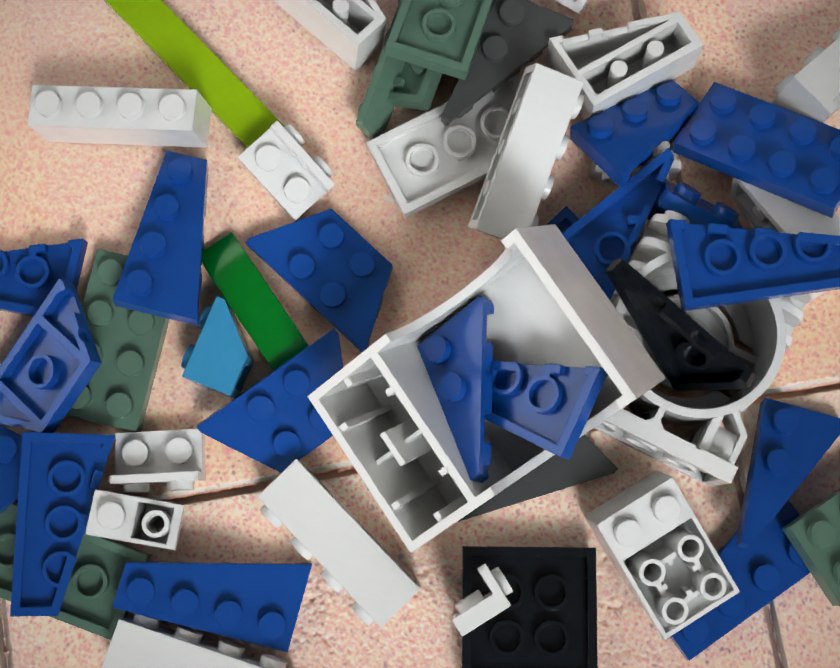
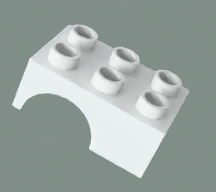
(392, 419)

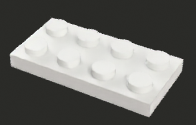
(434, 160)

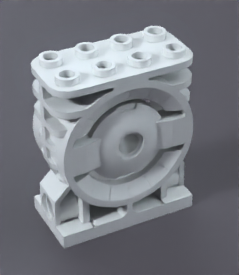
(758, 325)

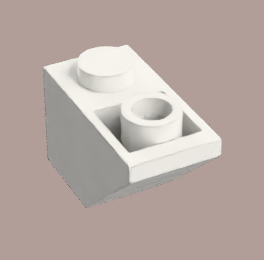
(135, 519)

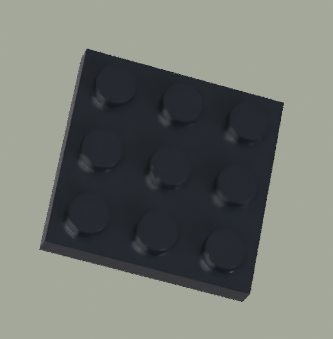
(549, 613)

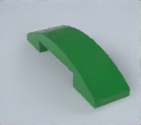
(252, 301)

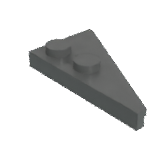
(511, 38)
(553, 475)

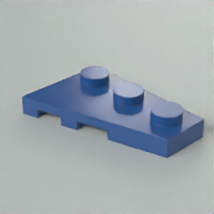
(633, 129)

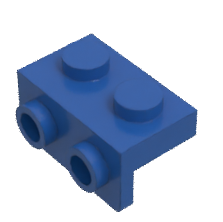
(687, 201)

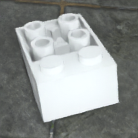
(662, 553)

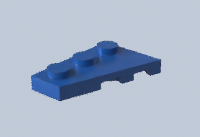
(32, 272)
(544, 402)

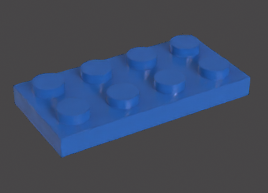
(765, 147)

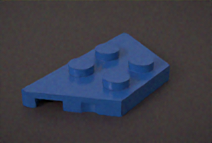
(330, 270)
(48, 364)
(274, 416)

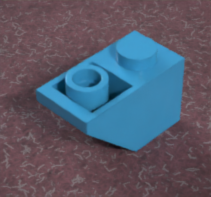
(221, 352)

